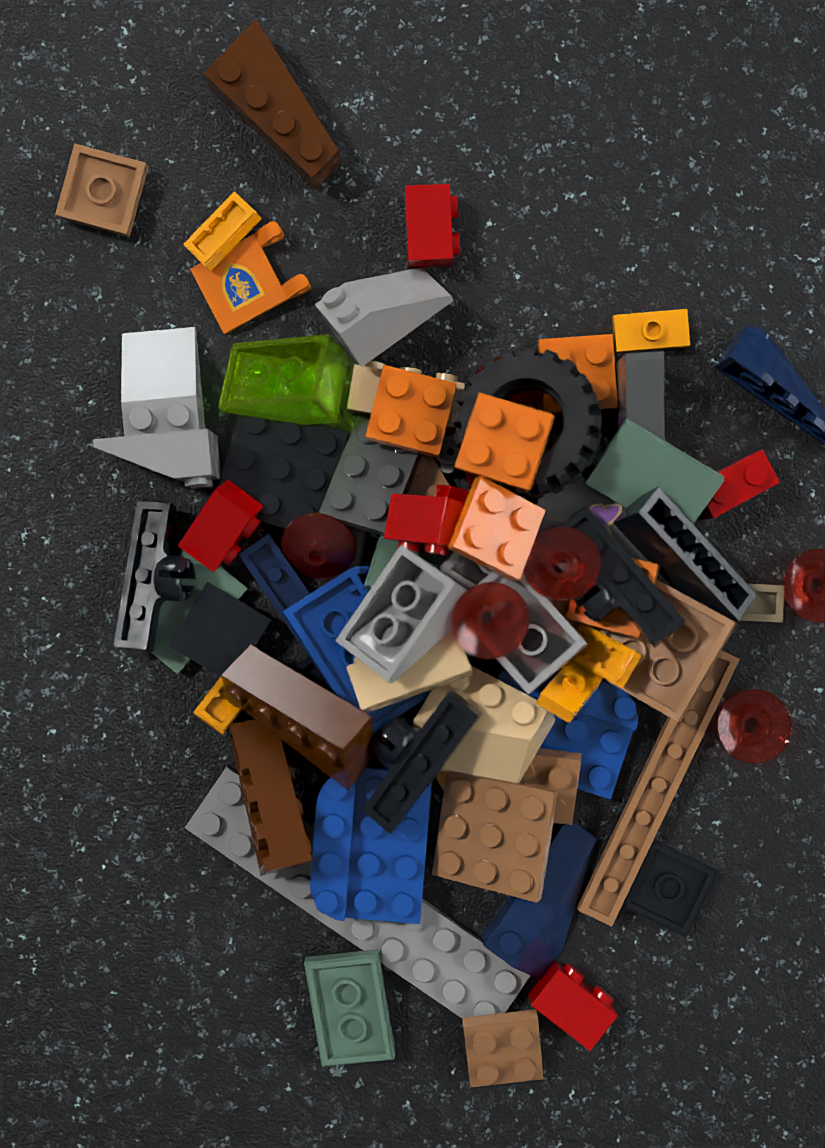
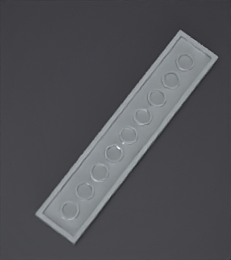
(431, 955)

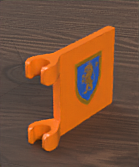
(245, 282)

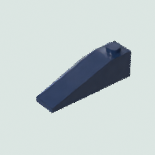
(769, 376)
(534, 933)

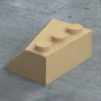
(505, 734)

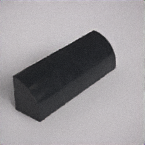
(684, 555)

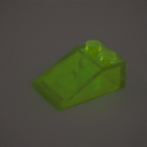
(286, 379)

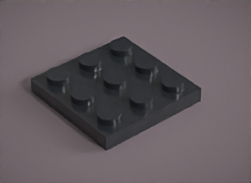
(283, 465)

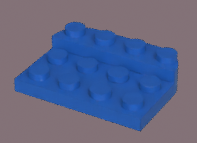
(318, 623)
(597, 732)
(361, 866)

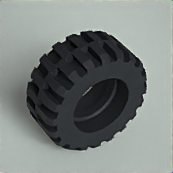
(562, 382)

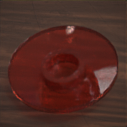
(321, 534)
(566, 547)
(797, 587)
(499, 635)
(767, 738)

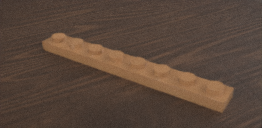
(652, 798)

